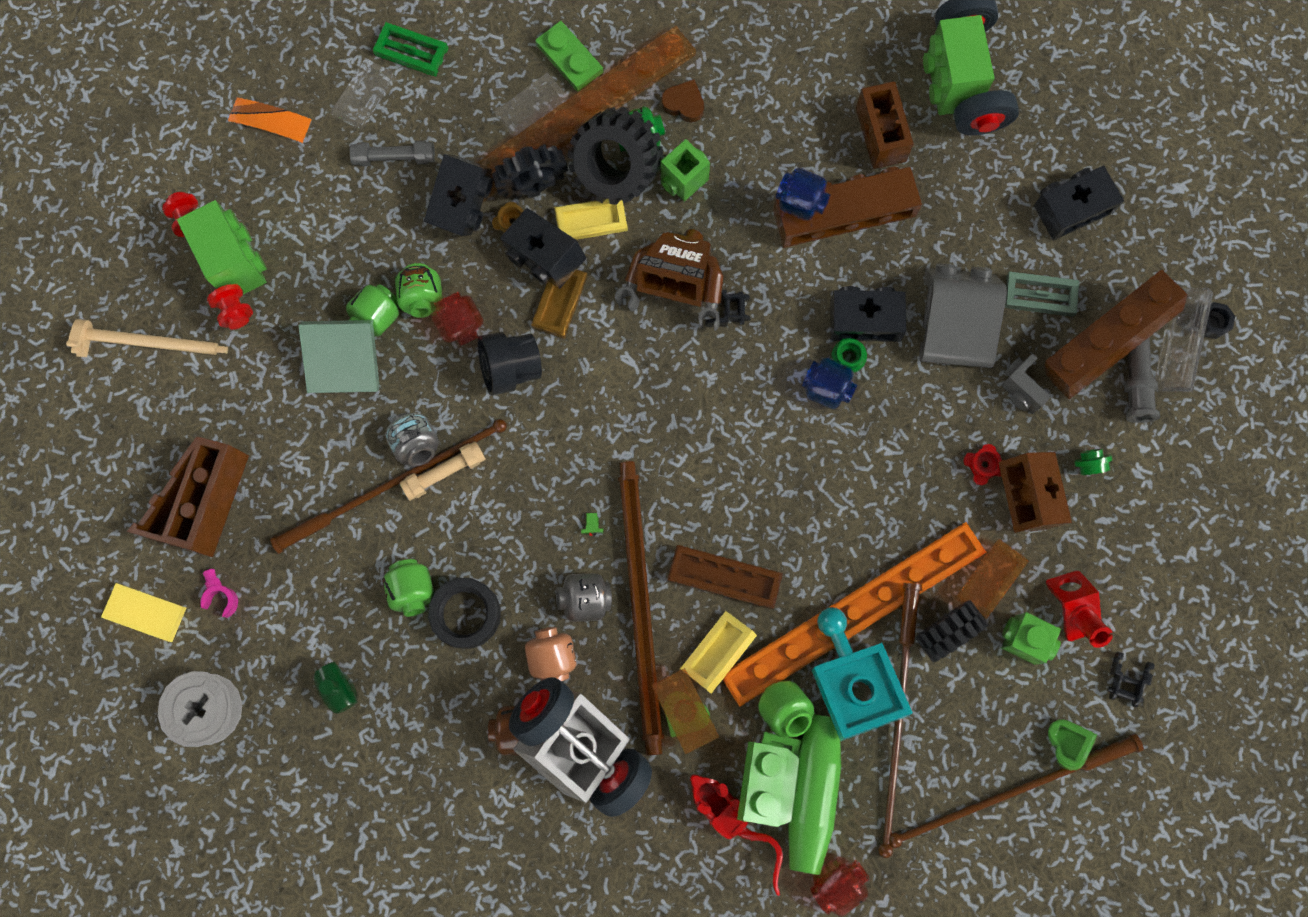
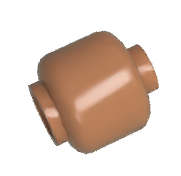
(550, 654)

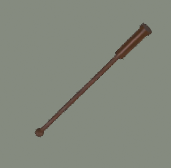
(324, 519)
(907, 639)
(1094, 760)

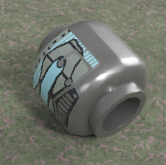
(412, 439)

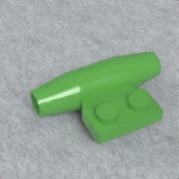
(796, 791)

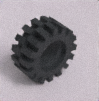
(951, 631)

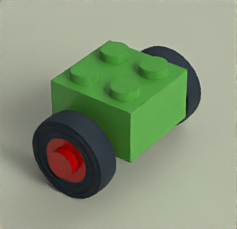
(963, 68)

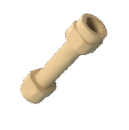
(415, 485)

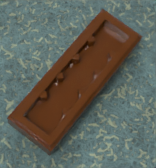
(725, 577)

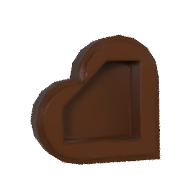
(684, 101)

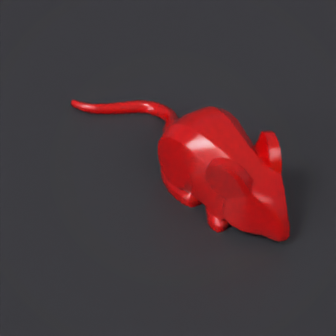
(722, 812)

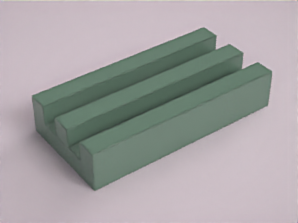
(1046, 281)

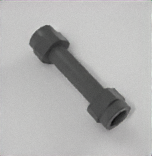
(363, 154)

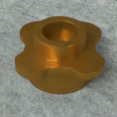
(505, 214)

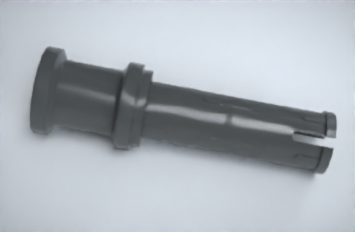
(1141, 386)

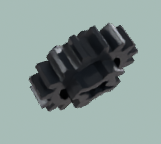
(530, 171)

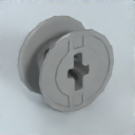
(179, 709)

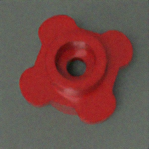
(974, 462)

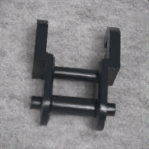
(740, 298)
(1115, 690)

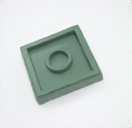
(339, 356)

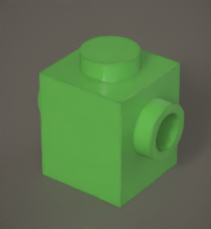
(684, 170)
(1031, 638)

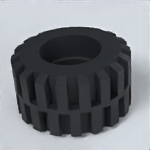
(597, 173)

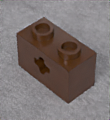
(884, 125)
(1034, 492)

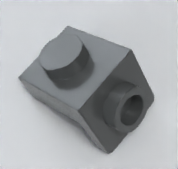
(1024, 391)

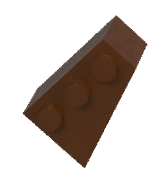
(195, 499)

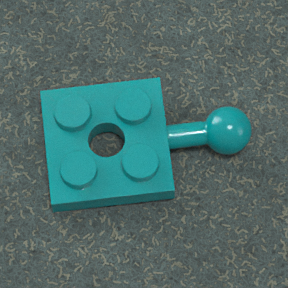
(865, 666)

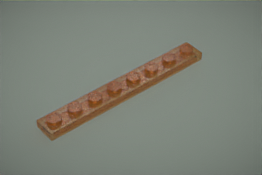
(608, 91)

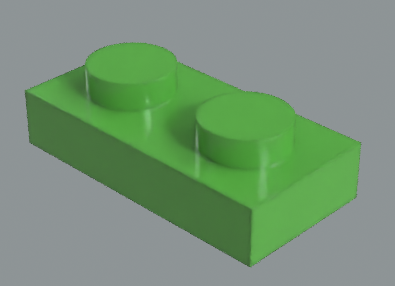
(569, 56)

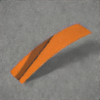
(270, 119)

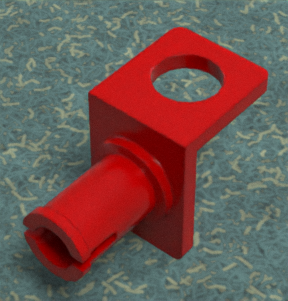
(1080, 609)

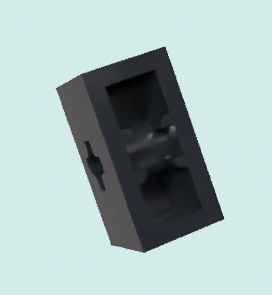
(1078, 202)
(446, 208)
(542, 248)
(849, 320)

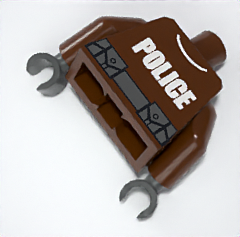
(676, 270)

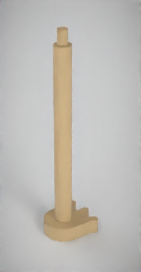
(83, 332)

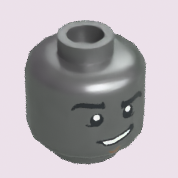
(584, 597)

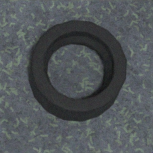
(436, 613)

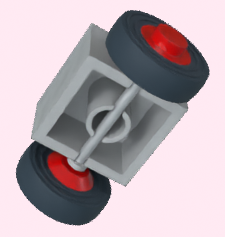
(578, 748)

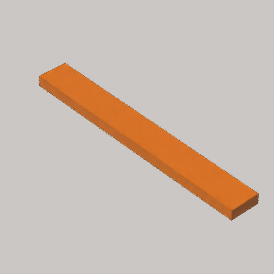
(861, 609)

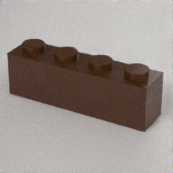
(855, 206)
(1115, 334)

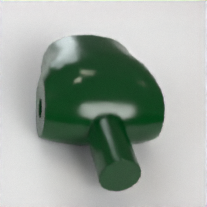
(335, 688)

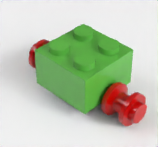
(221, 252)

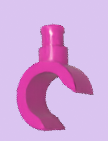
(213, 587)

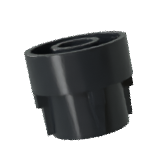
(508, 361)

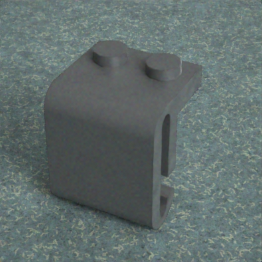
(962, 316)

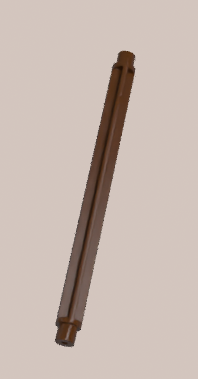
(640, 608)

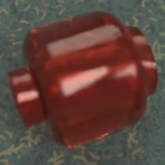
(457, 318)
(840, 886)

